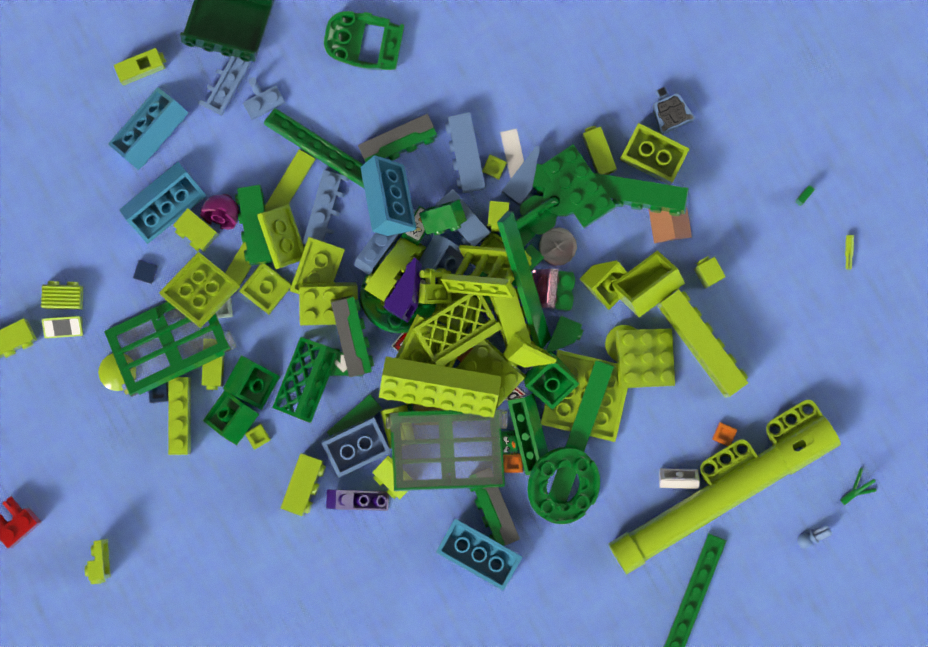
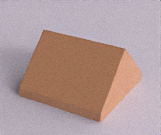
(669, 227)

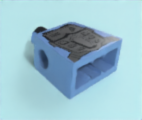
(670, 111)

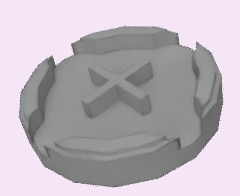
(558, 246)

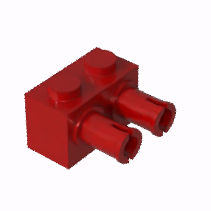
(20, 526)

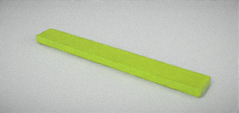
(281, 196)

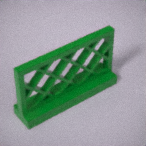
(315, 382)

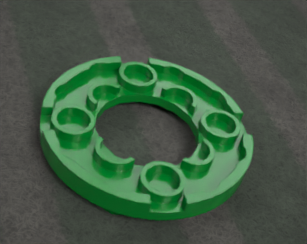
(382, 318)
(587, 492)

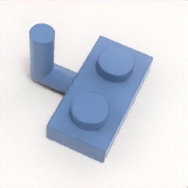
(263, 101)

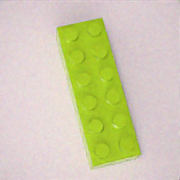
(703, 344)
(440, 387)

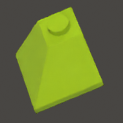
(599, 281)
(526, 354)

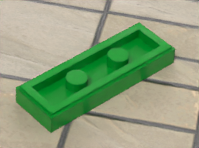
(362, 411)

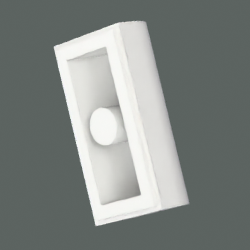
(679, 478)

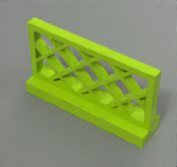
(461, 344)

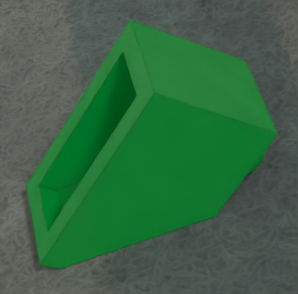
(565, 334)

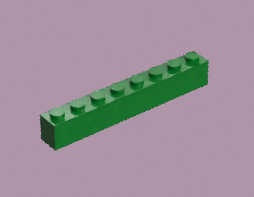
(632, 192)

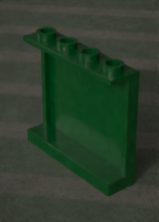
(228, 26)

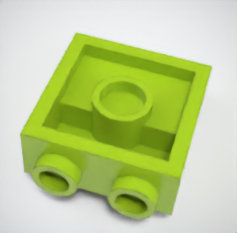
(99, 568)

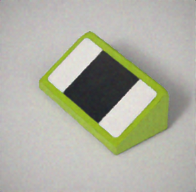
(62, 327)

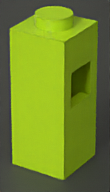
(140, 66)
(599, 150)
(213, 374)

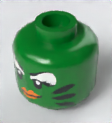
(509, 442)

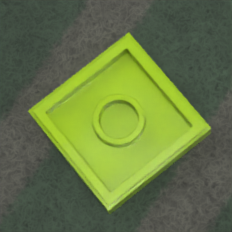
(265, 288)

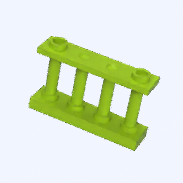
(481, 285)

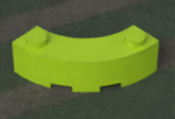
(385, 277)

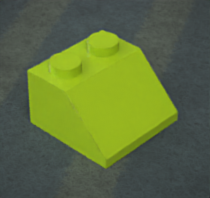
(384, 475)

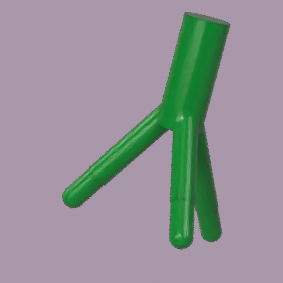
(860, 491)

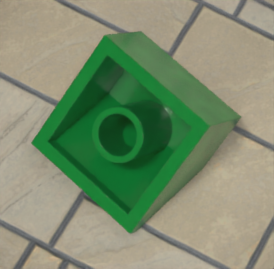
(251, 382)
(551, 382)
(230, 417)

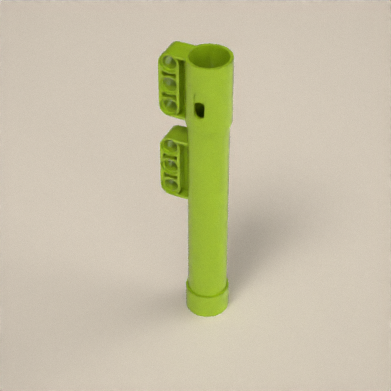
(731, 483)

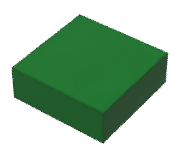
(804, 195)

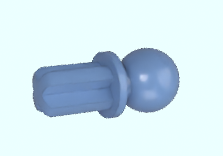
(806, 540)

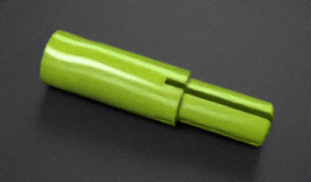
(849, 251)

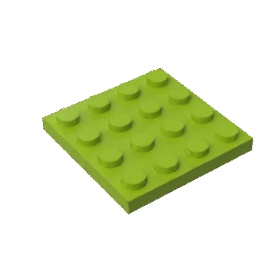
(611, 407)

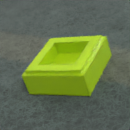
(494, 166)
(257, 436)

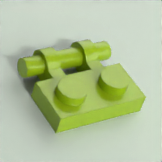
(433, 293)

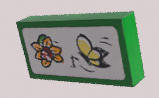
(417, 235)

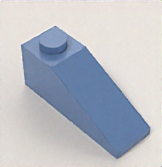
(521, 183)

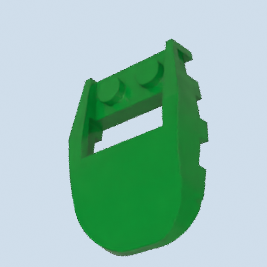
(345, 37)

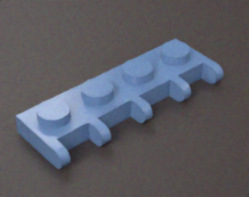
(226, 85)
(324, 205)

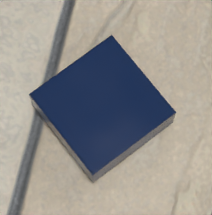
(145, 272)
(159, 394)

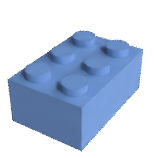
(355, 446)

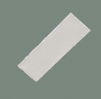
(512, 150)

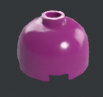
(220, 210)

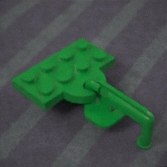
(575, 188)

